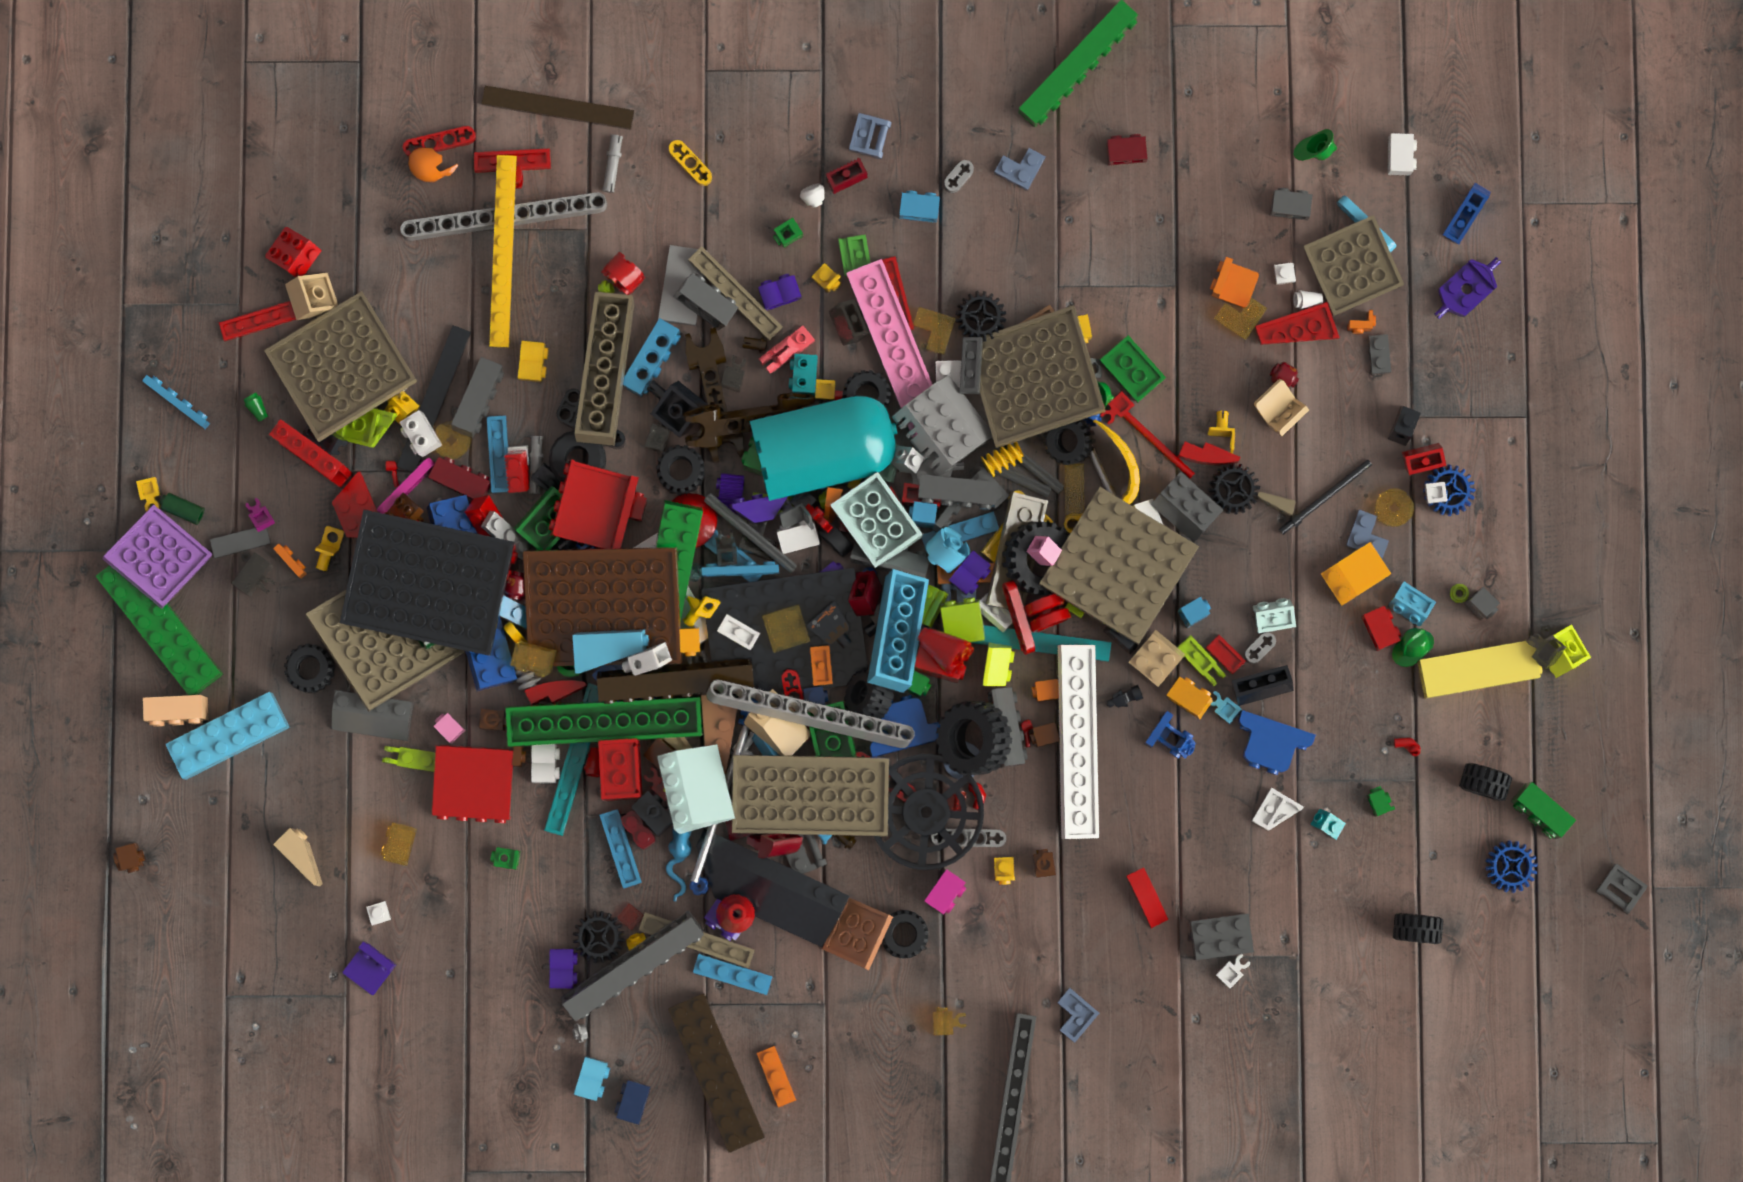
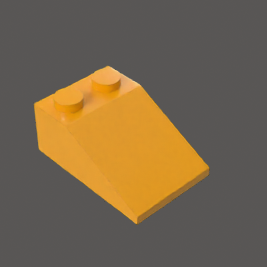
(1356, 573)

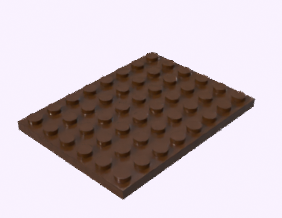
(602, 593)

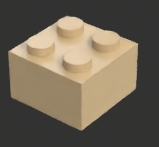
(1157, 658)

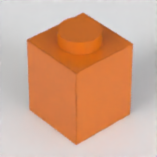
(1046, 690)

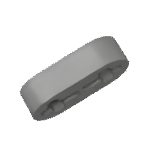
(955, 173)
(1263, 651)

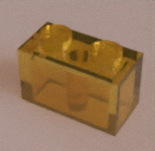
(533, 658)
(398, 844)

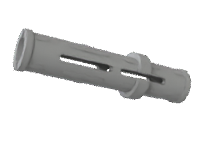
(612, 163)
(535, 462)

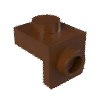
(519, 756)

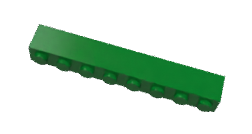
(1077, 64)

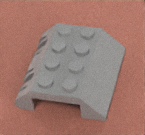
(943, 424)

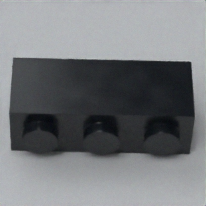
(1262, 685)

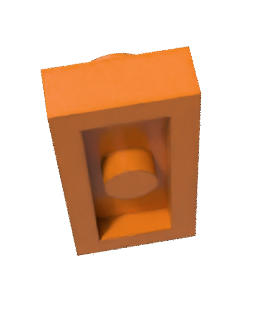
(285, 553)
(821, 665)

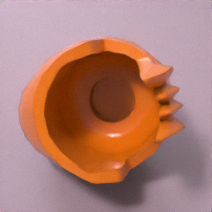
(423, 165)

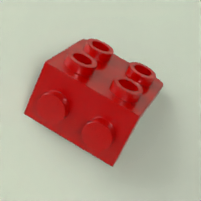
(293, 252)

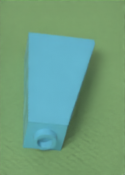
(603, 647)

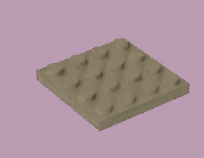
(1353, 265)

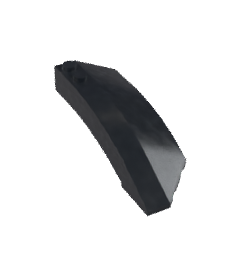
(775, 890)

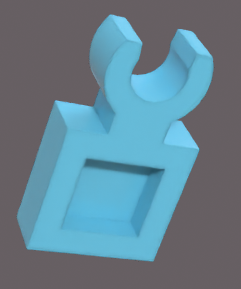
(1226, 709)

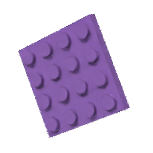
(157, 556)

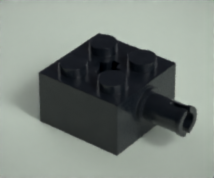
(668, 407)
(653, 813)

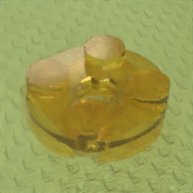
(458, 448)
(1402, 501)

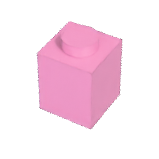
(1044, 550)
(448, 727)

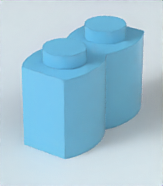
(591, 1079)

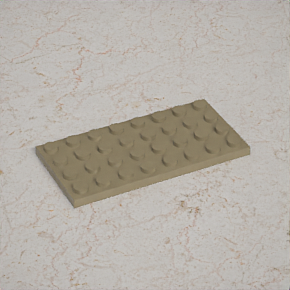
(810, 795)

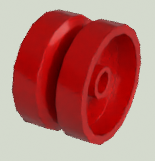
(1048, 615)

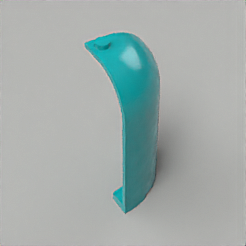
(823, 445)

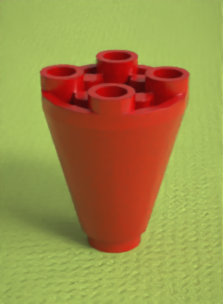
(946, 649)
(725, 913)

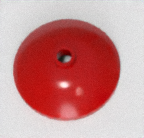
(709, 516)

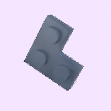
(1022, 173)
(1361, 533)
(1081, 1012)

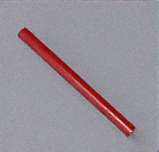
(1159, 445)

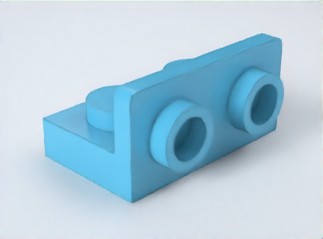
(1411, 604)

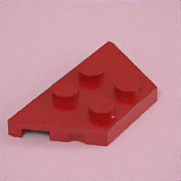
(350, 505)

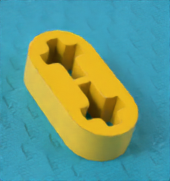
(513, 632)

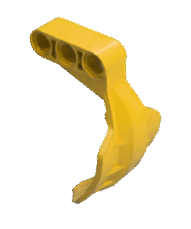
(1133, 481)

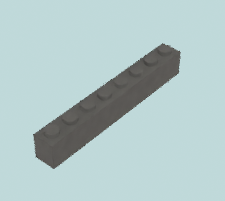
(632, 965)

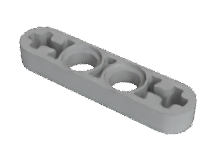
(968, 834)

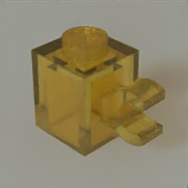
(944, 1022)

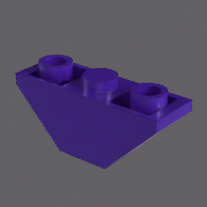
(758, 508)

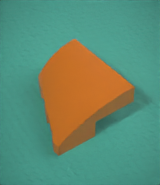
(832, 495)

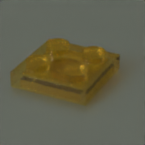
(786, 628)

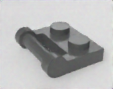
(799, 860)
(1626, 884)

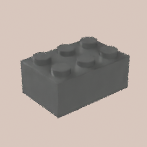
(706, 301)
(1187, 507)
(1221, 936)

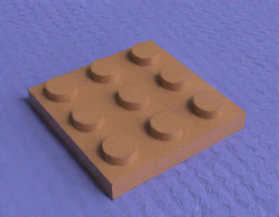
(858, 933)

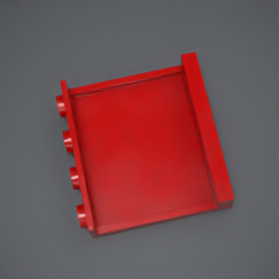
(310, 453)
(593, 506)
(472, 783)

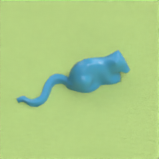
(680, 849)

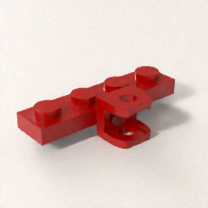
(526, 160)

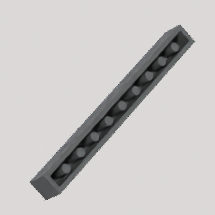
(1013, 1098)

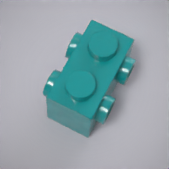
(803, 374)

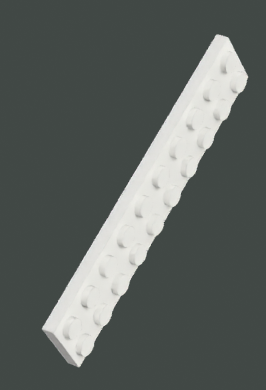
(1078, 741)

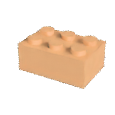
(175, 710)

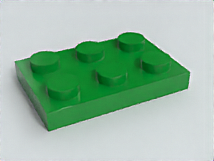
(1132, 369)

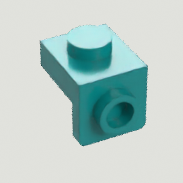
(1328, 823)

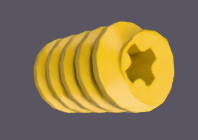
(1003, 458)

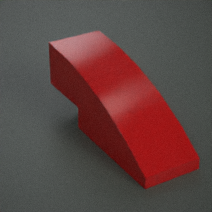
(1207, 455)
(554, 690)
(1147, 897)

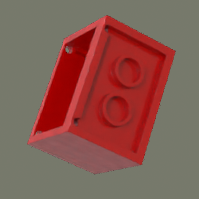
(927, 665)
(620, 769)

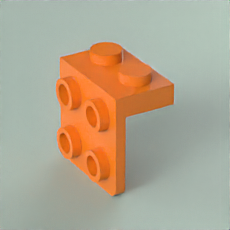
(1234, 283)

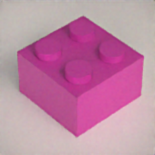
(945, 891)

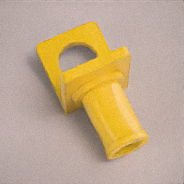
(1222, 429)
(328, 548)
(698, 609)

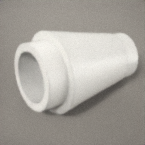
(1307, 299)

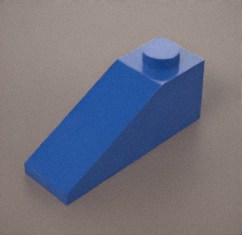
(1467, 213)

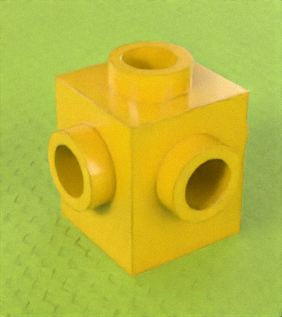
(402, 406)

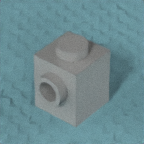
(907, 459)

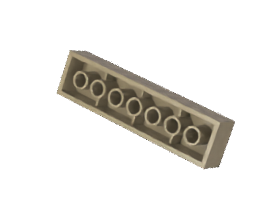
(604, 368)

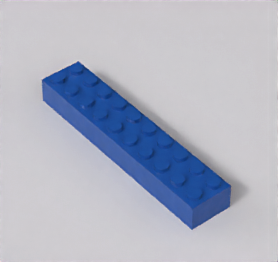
(485, 669)

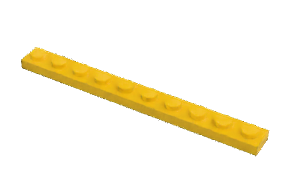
(503, 251)

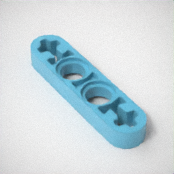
(1357, 215)

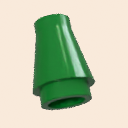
(256, 407)

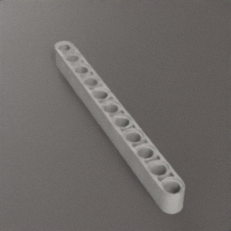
(475, 216)
(801, 716)

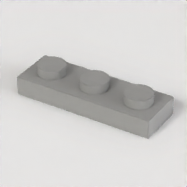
(499, 528)

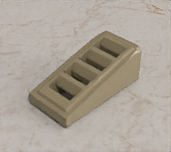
(1280, 504)

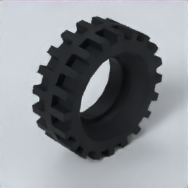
(1017, 556)

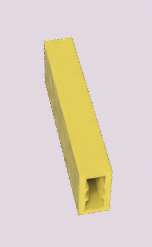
(1478, 669)

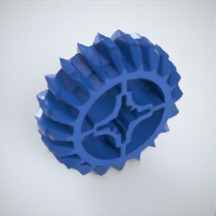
(1457, 492)
(1505, 859)

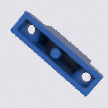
(909, 713)
(1271, 742)

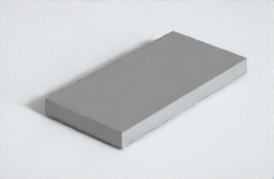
(677, 270)

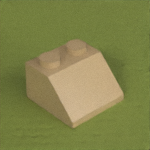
(311, 295)

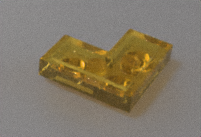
(1242, 322)
(940, 328)

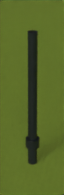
(1296, 519)

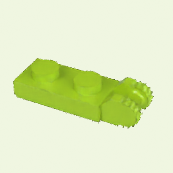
(1200, 659)
(412, 758)

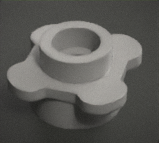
(579, 1032)

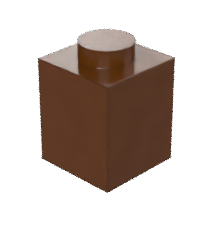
(1044, 735)

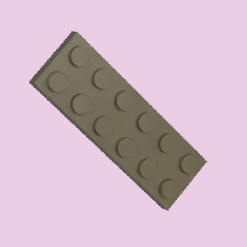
(1019, 512)

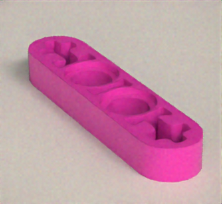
(408, 485)

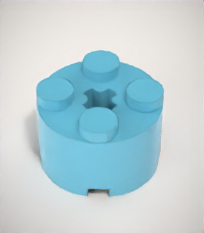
(947, 549)

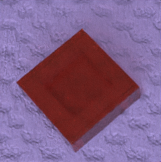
(630, 916)

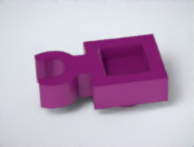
(259, 516)

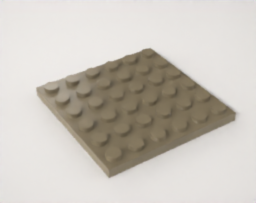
(340, 366)
(1038, 377)
(1119, 565)
(375, 661)

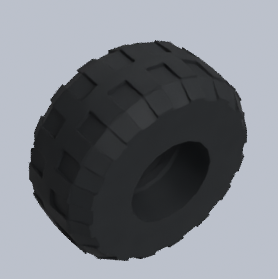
(567, 443)

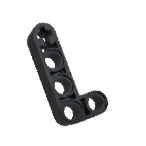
(566, 405)

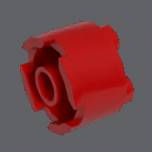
(623, 274)

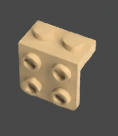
(1280, 407)

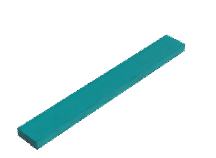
(1043, 642)
(569, 778)

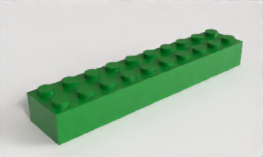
(599, 721)

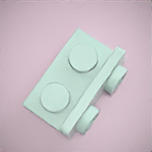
(1274, 615)

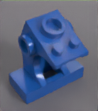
(1184, 746)

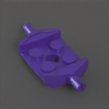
(1478, 277)

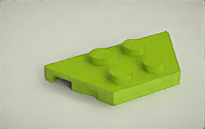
(368, 428)

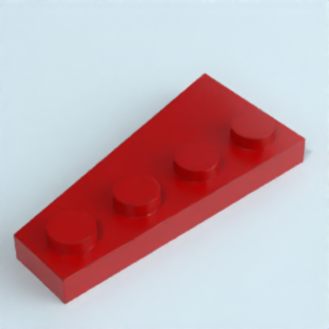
(1303, 326)

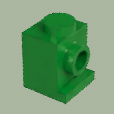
(791, 227)
(1379, 801)
(511, 863)

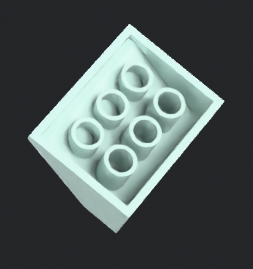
(876, 520)
(695, 788)

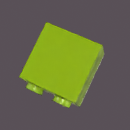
(963, 619)

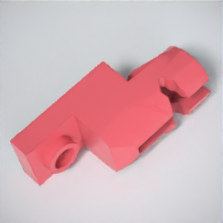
(786, 349)

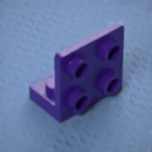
(369, 968)

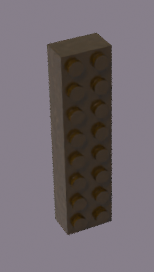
(672, 680)
(716, 1073)

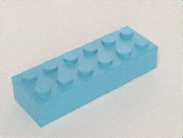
(898, 631)
(227, 735)

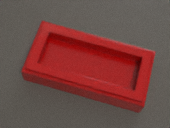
(1225, 654)

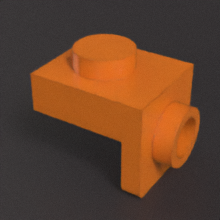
(1360, 327)

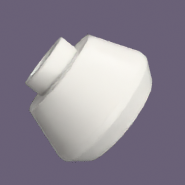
(813, 195)

